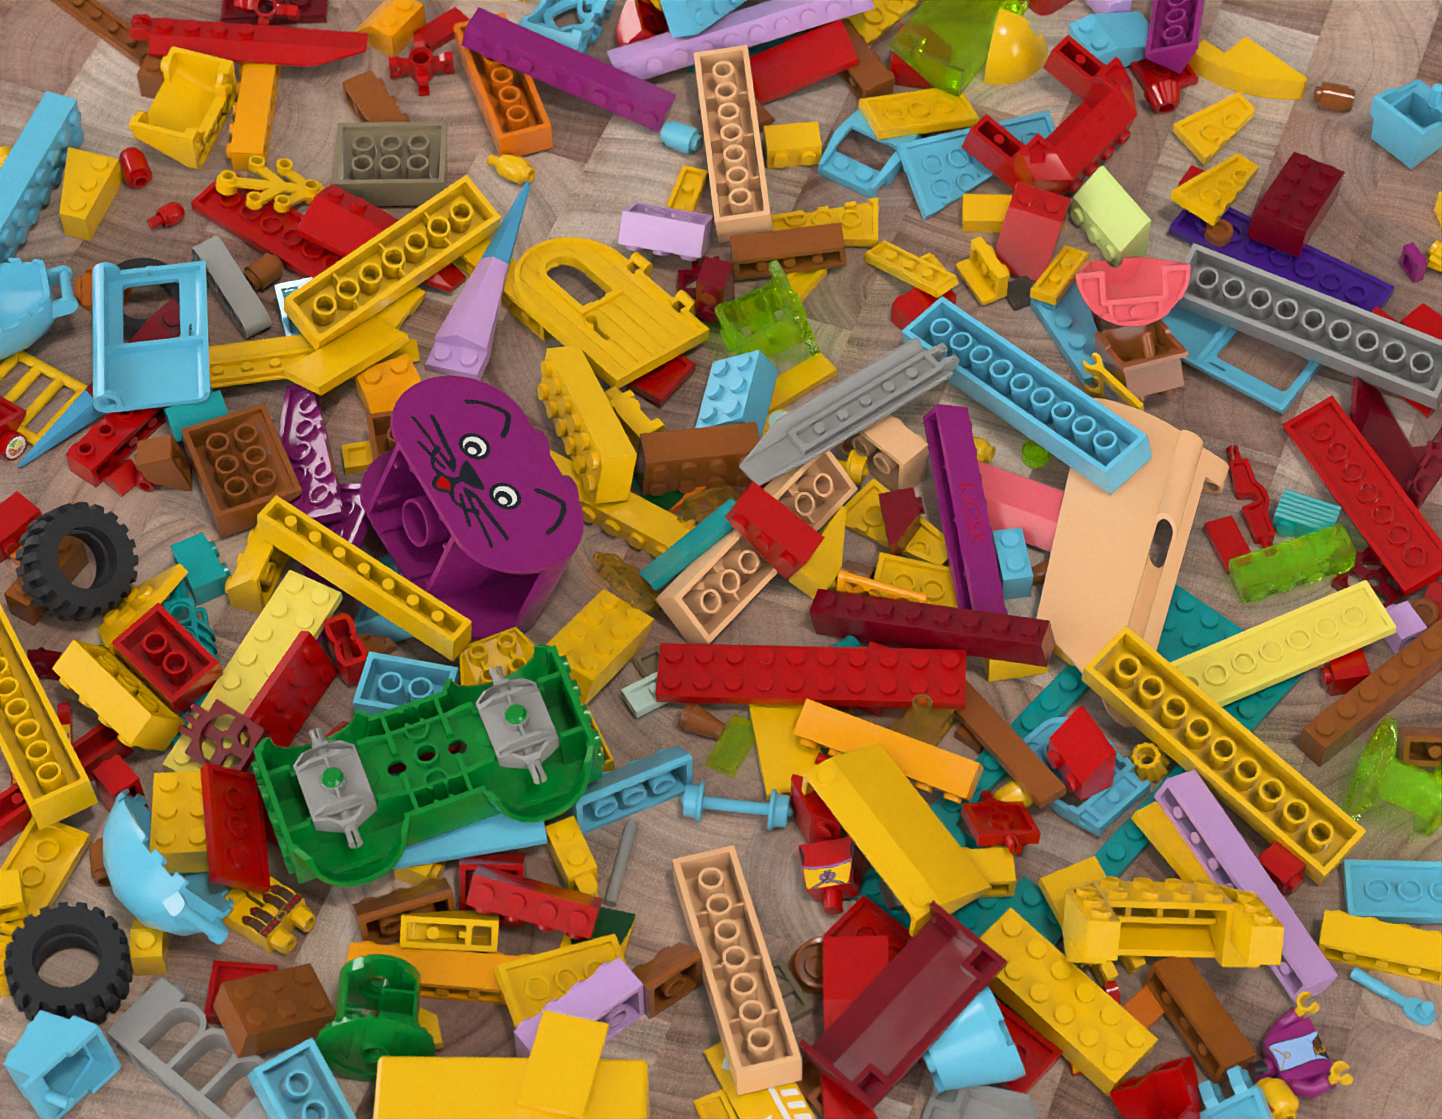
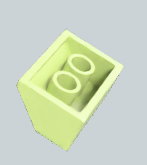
(1111, 218)

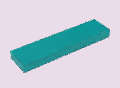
(688, 548)

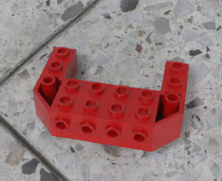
(1079, 141)

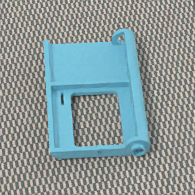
(1205, 341)
(154, 370)

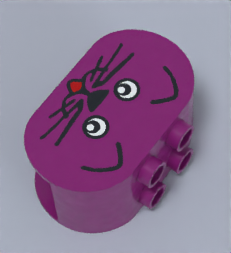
(473, 503)

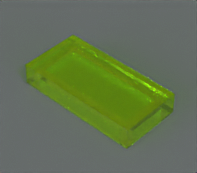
(732, 747)

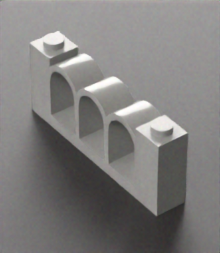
(150, 1020)

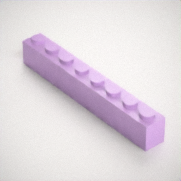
(1234, 865)

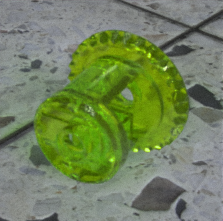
(757, 313)
(1394, 781)

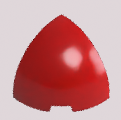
(1161, 1094)

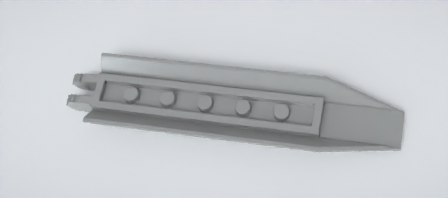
(848, 409)

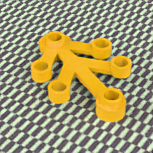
(273, 186)

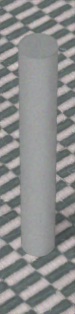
(621, 863)

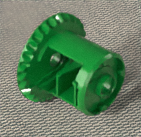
(357, 1039)

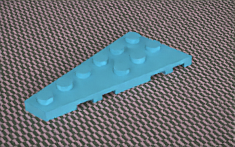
(944, 171)

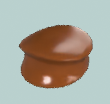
(807, 965)

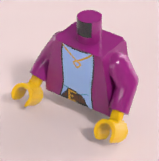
(1297, 1054)

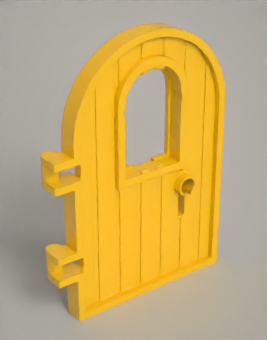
(633, 317)

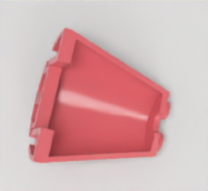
(1134, 291)

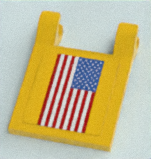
(1108, 385)

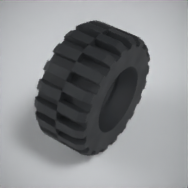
(109, 546)
(61, 929)

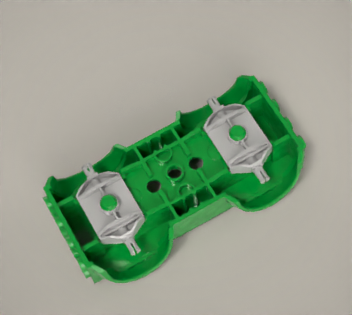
(351, 819)

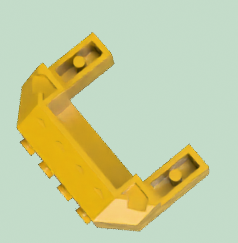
(1169, 920)

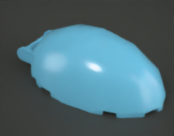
(30, 302)
(157, 898)

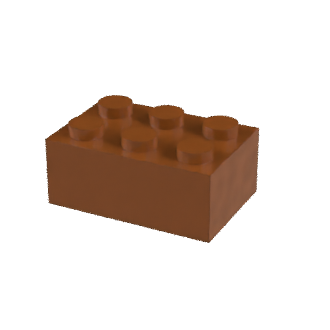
(273, 1009)

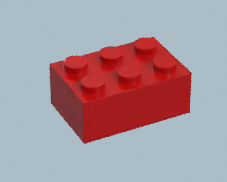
(167, 659)

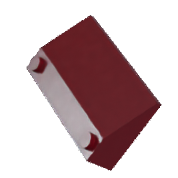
(905, 1008)

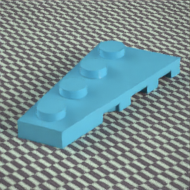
(1071, 329)

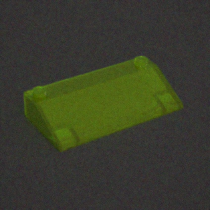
(951, 39)

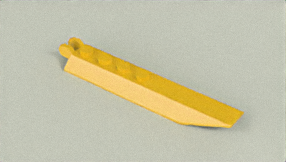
(267, 359)

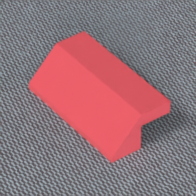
(1023, 503)

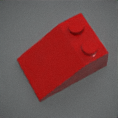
(1031, 231)
(848, 969)

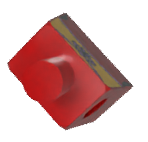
(832, 871)

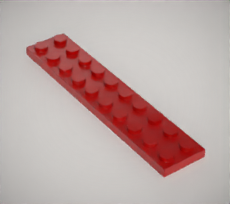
(810, 672)

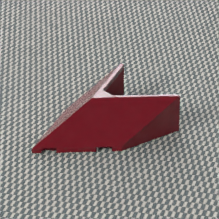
(1414, 468)

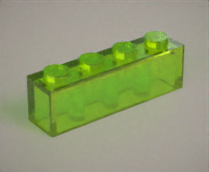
(1292, 563)

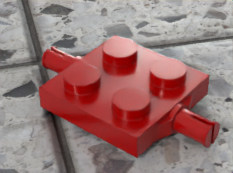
(1000, 823)

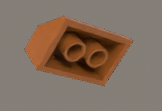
(381, 916)

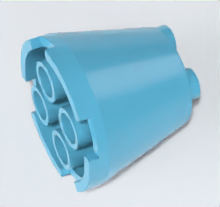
(975, 1049)

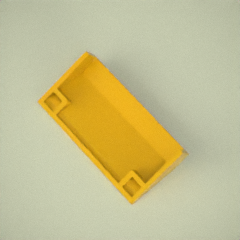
(897, 832)

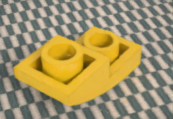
(397, 312)

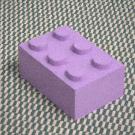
(666, 230)

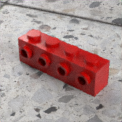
(112, 442)
(534, 902)

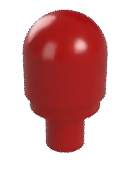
(167, 216)

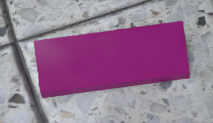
(1174, 32)

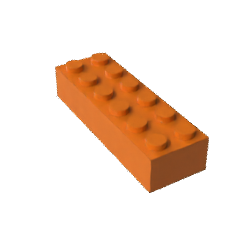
(506, 101)

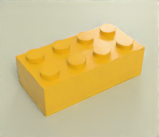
(601, 641)
(117, 696)

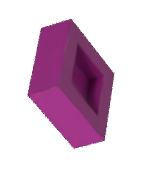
(1413, 262)

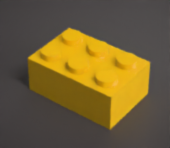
(179, 821)

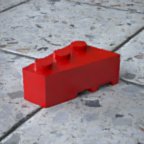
(773, 530)

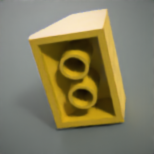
(256, 574)

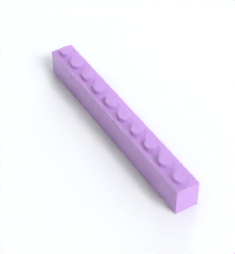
(739, 28)

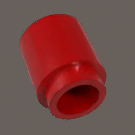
(135, 167)

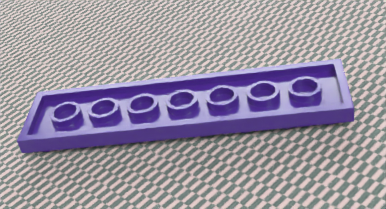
(1310, 269)

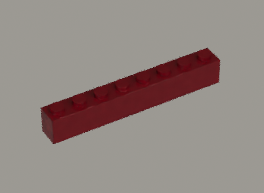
(933, 627)

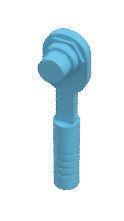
(1413, 1007)

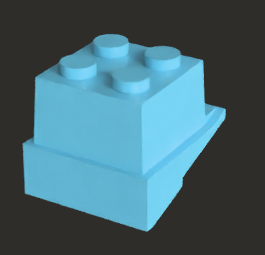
(1408, 121)
(60, 1063)

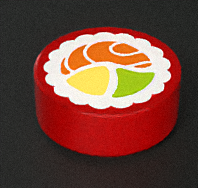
(12, 445)

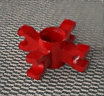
(279, 10)
(421, 65)

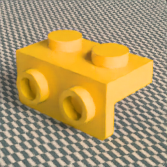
(984, 272)

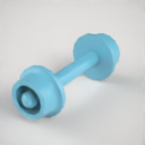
(695, 802)

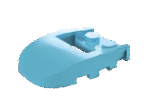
(854, 174)
(1102, 808)

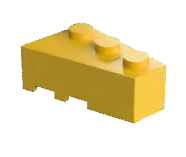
(87, 191)

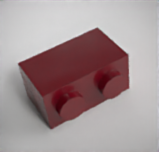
(713, 287)

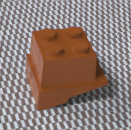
(1142, 358)

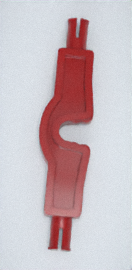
(1247, 488)

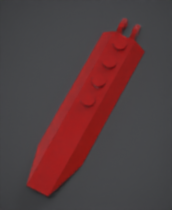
(248, 42)

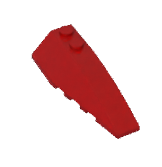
(347, 222)

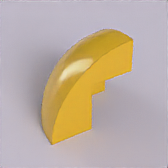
(1014, 51)

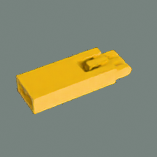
(985, 212)

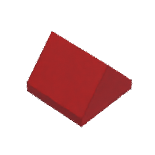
(122, 477)

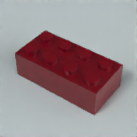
(1295, 204)

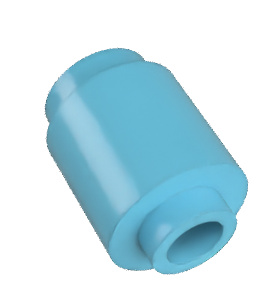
(681, 137)

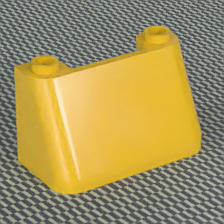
(188, 107)

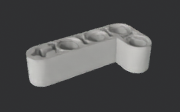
(232, 287)

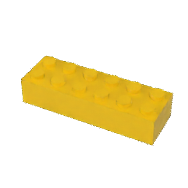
(587, 424)
(1066, 1004)

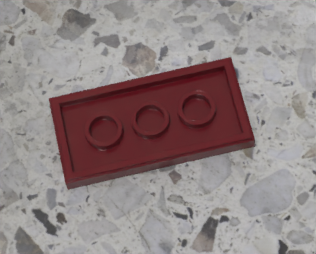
(310, 12)

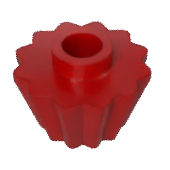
(1163, 96)

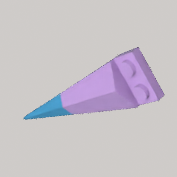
(468, 331)

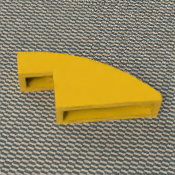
(1248, 70)

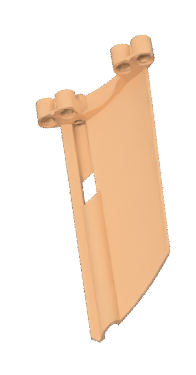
(1102, 543)

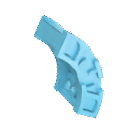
(574, 36)

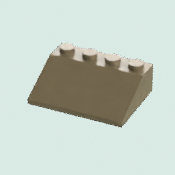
(392, 161)

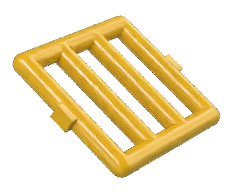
(37, 368)

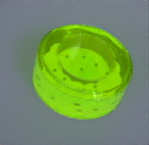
(1034, 455)

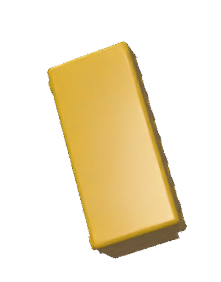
(490, 1087)

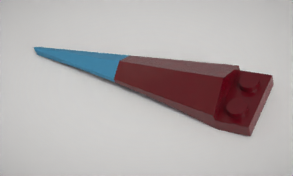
(161, 325)

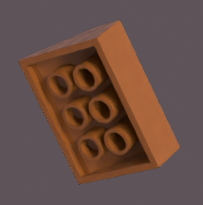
(239, 466)

